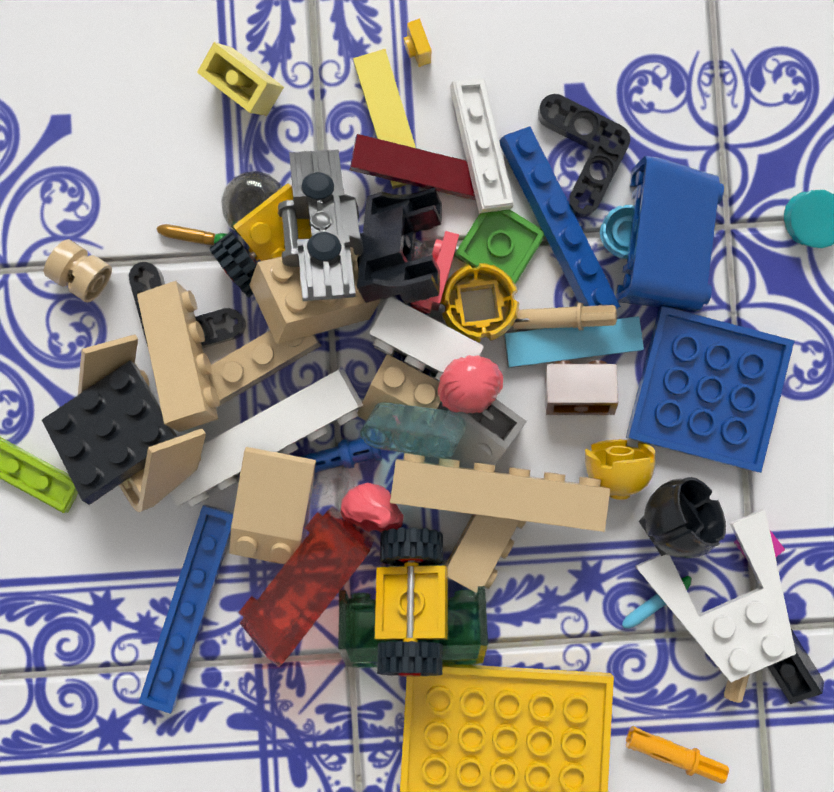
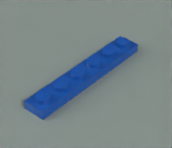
(557, 218)
(187, 609)

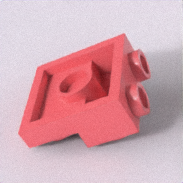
(443, 254)

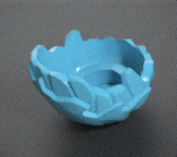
(616, 231)

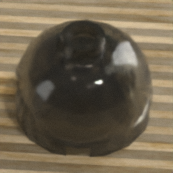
(245, 194)

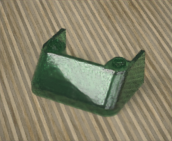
(466, 629)

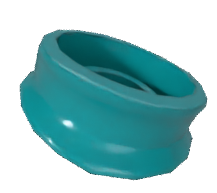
(811, 218)

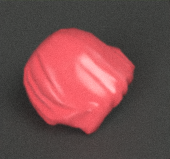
(470, 384)
(370, 508)

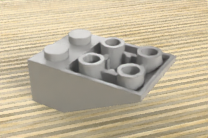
(486, 435)

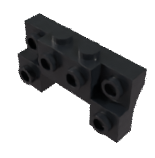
(389, 247)

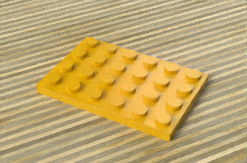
(507, 730)

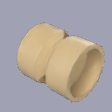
(73, 268)

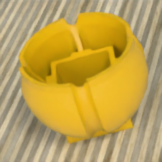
(480, 278)

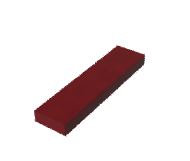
(411, 166)

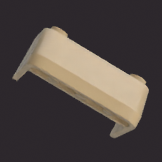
(166, 462)

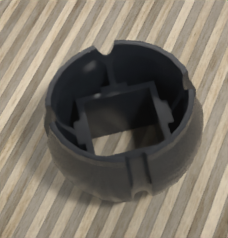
(684, 519)

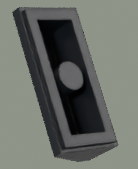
(797, 675)

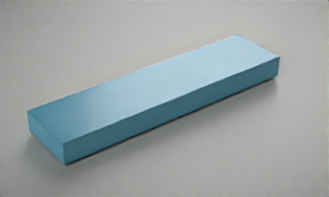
(569, 343)

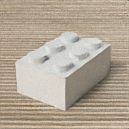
(419, 338)

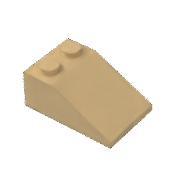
(271, 505)

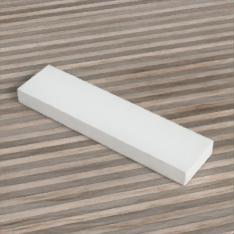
(481, 145)

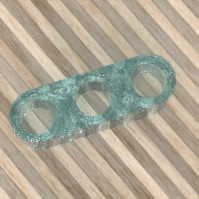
(414, 430)

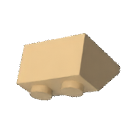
(401, 385)

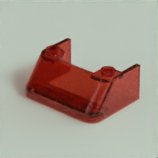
(305, 585)

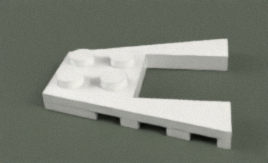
(746, 630)

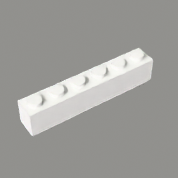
(272, 430)

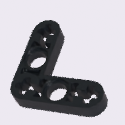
(600, 150)
(218, 316)

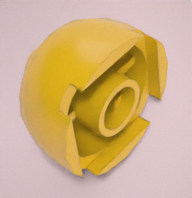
(621, 467)

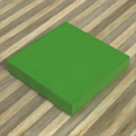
(501, 241)

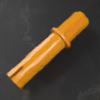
(676, 755)

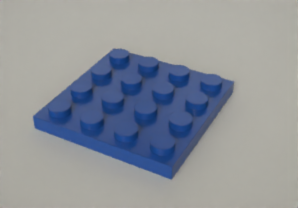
(710, 389)

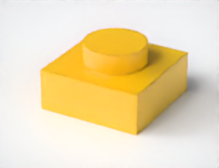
(417, 43)

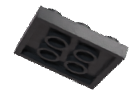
(107, 431)

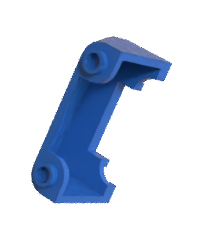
(670, 236)

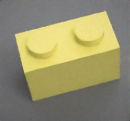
(240, 79)

